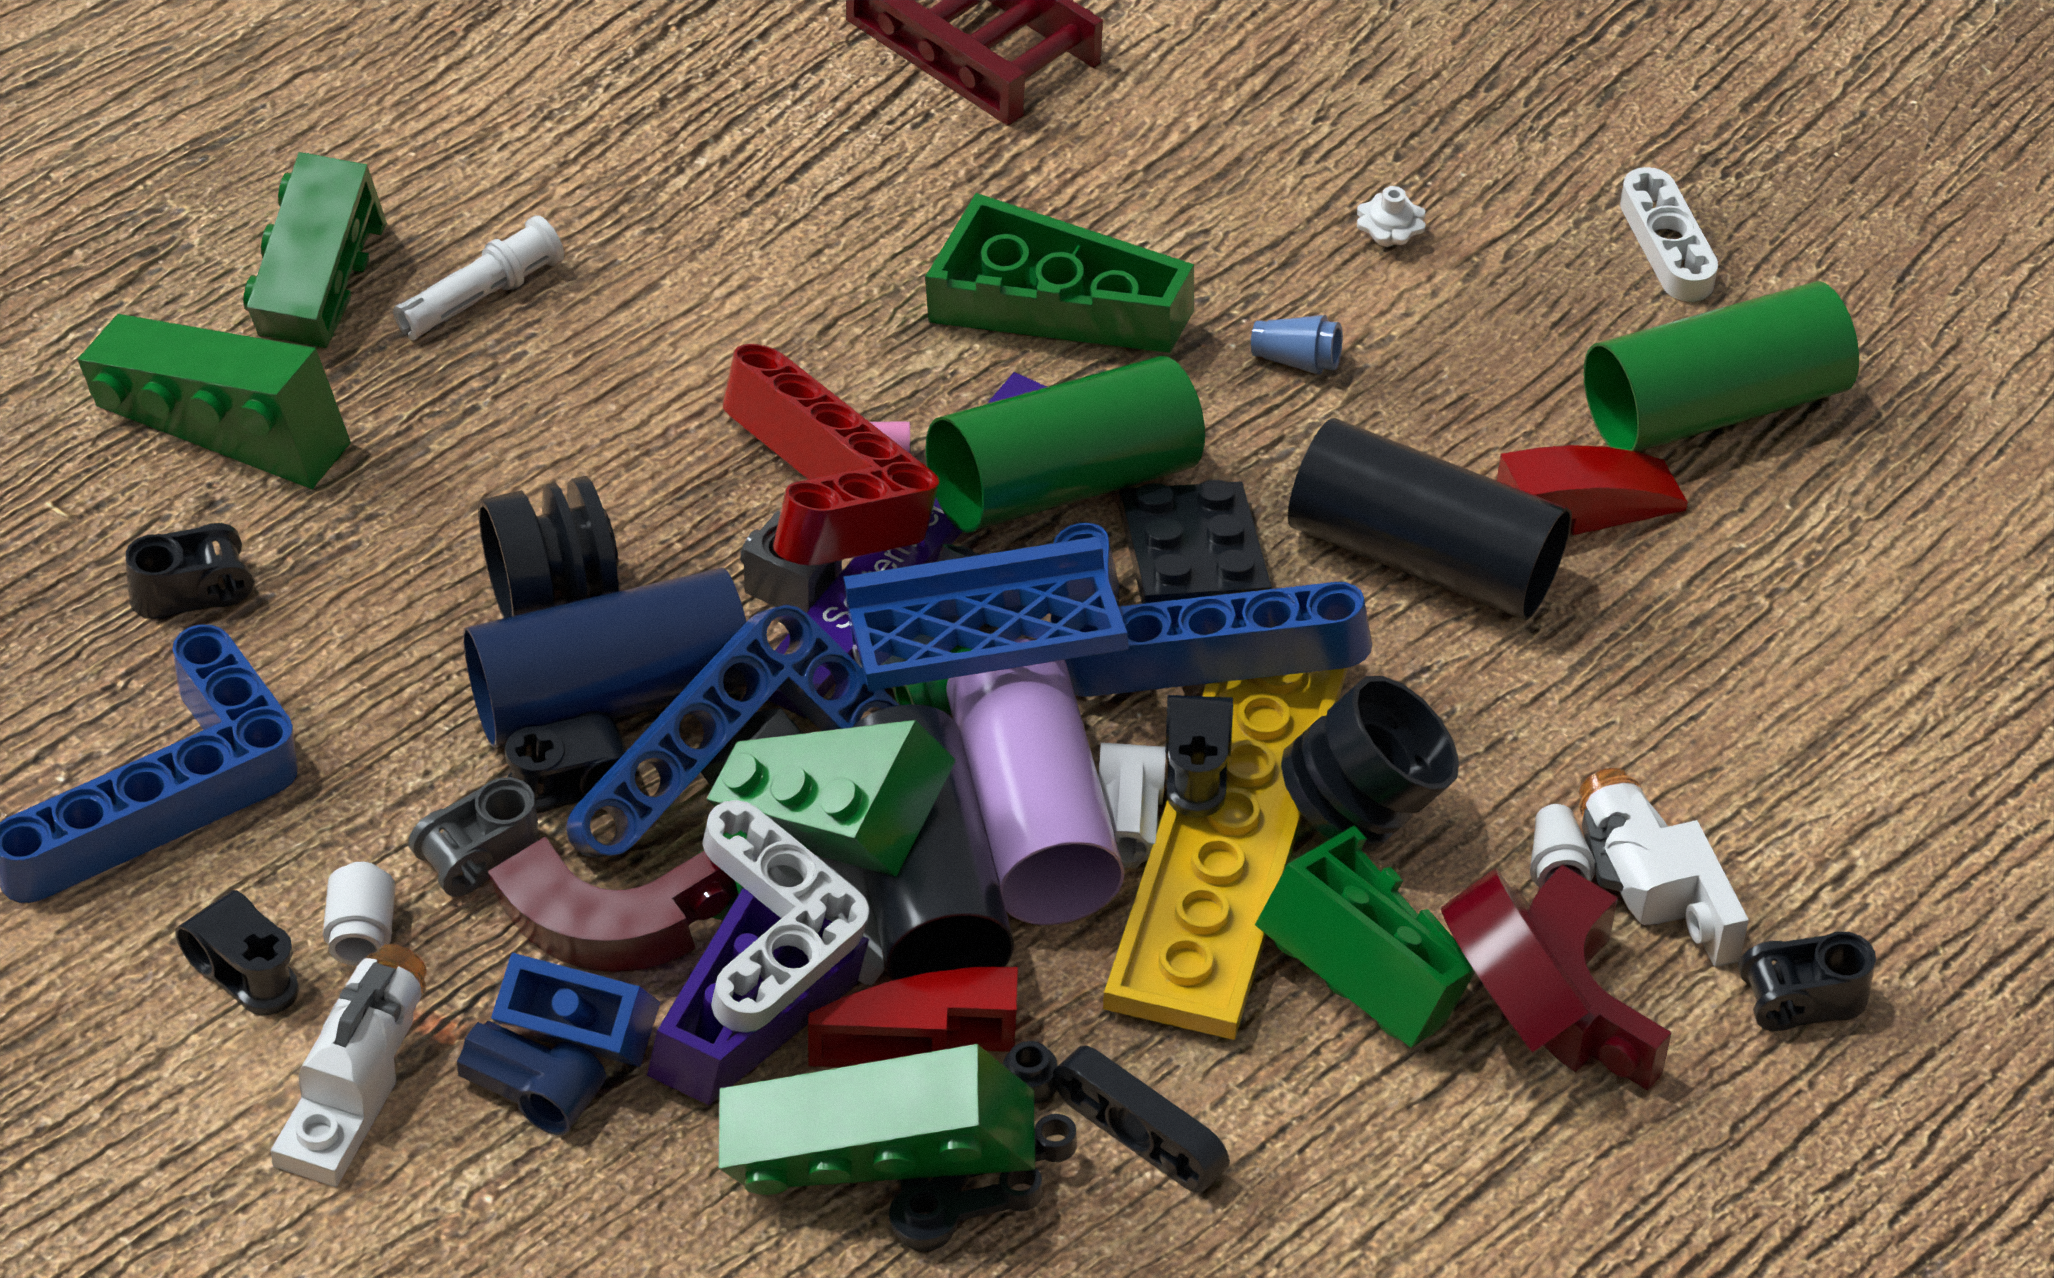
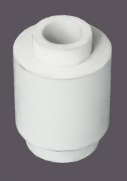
(358, 911)

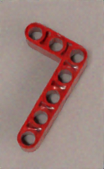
(860, 484)

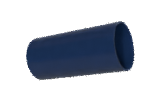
(601, 653)

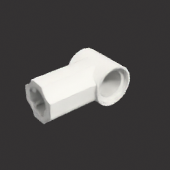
(1132, 791)

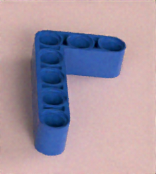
(1223, 635)
(722, 719)
(167, 794)

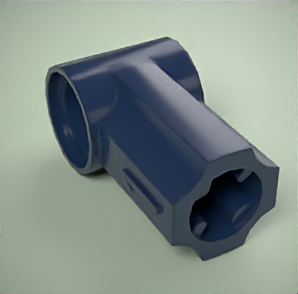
(544, 1082)

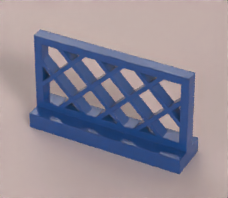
(993, 589)

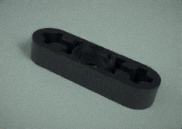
(1141, 1119)

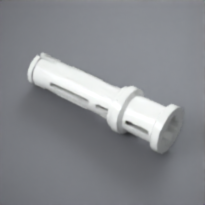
(500, 266)

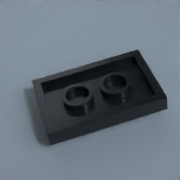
(1192, 540)

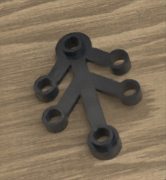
(944, 1195)

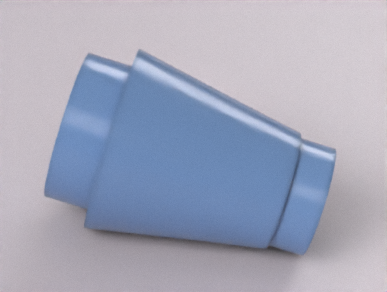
(1299, 342)

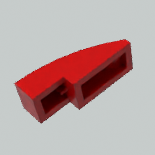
(1596, 483)
(917, 1017)

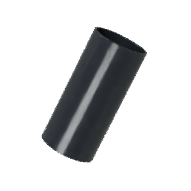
(1429, 518)
(946, 897)

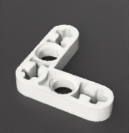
(800, 911)

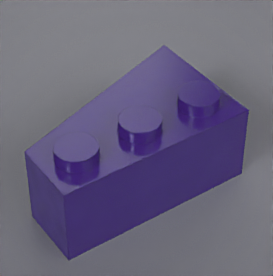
(700, 1053)

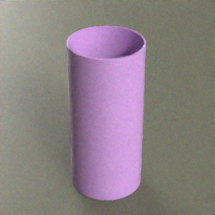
(1037, 791)

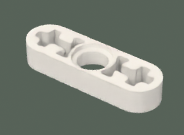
(1665, 255)

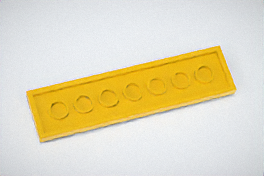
(1207, 878)

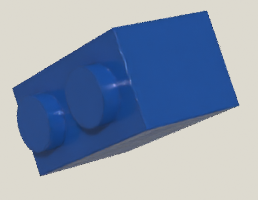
(577, 1008)

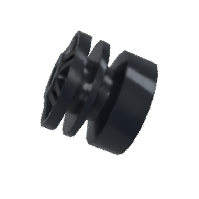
(562, 549)
(1370, 762)

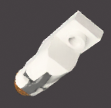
(1659, 867)
(351, 1066)

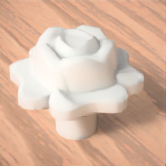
(1391, 217)

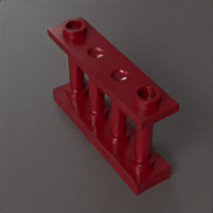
(966, 60)

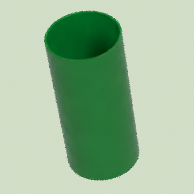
(1721, 367)
(1065, 443)

